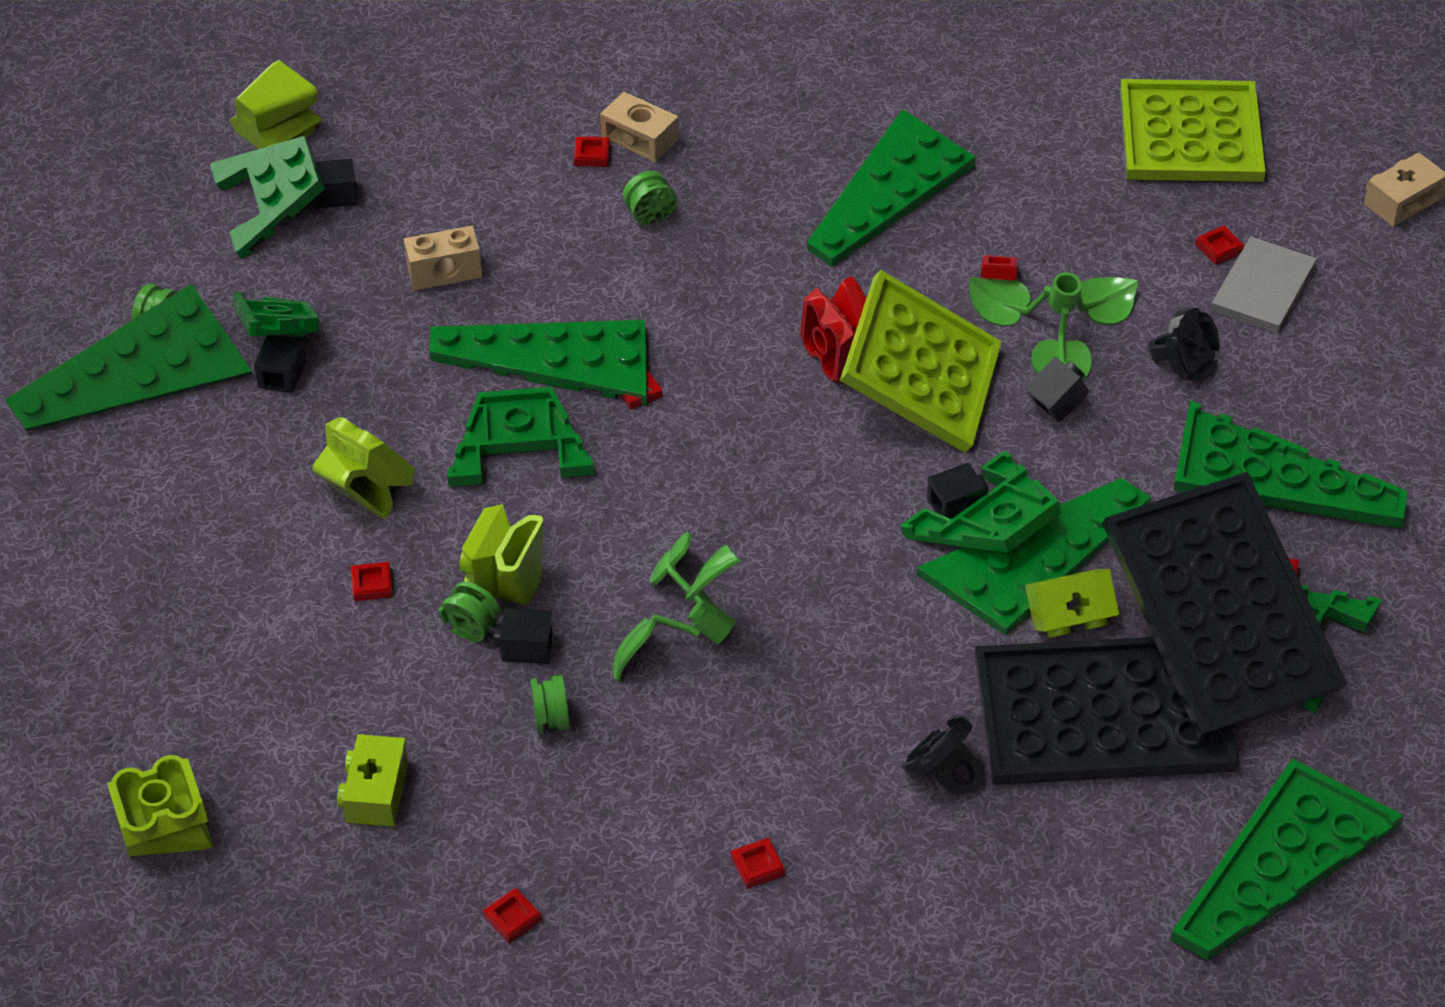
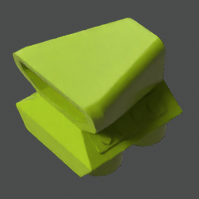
(276, 107)
(361, 466)
(503, 556)
(160, 808)

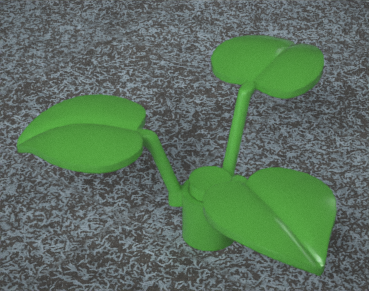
(1104, 298)
(706, 615)

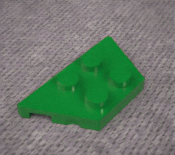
(275, 316)

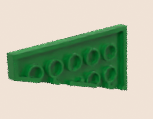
(895, 178)
(1281, 472)
(1288, 846)

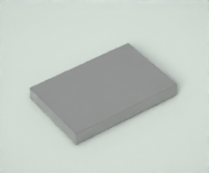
(1263, 284)

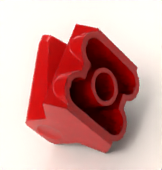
(831, 325)

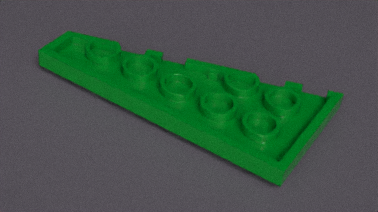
(556, 354)
(148, 358)
(995, 582)

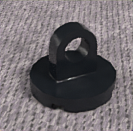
(1188, 344)
(940, 753)

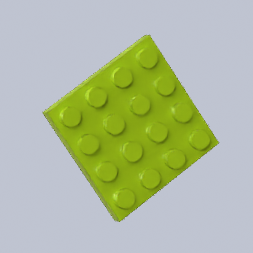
(1191, 130)
(921, 361)

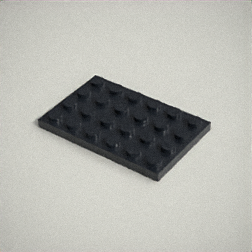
(1224, 604)
(1089, 714)

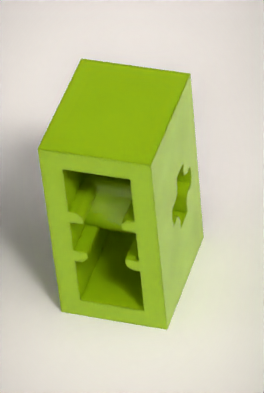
(1049, 599)
(374, 780)

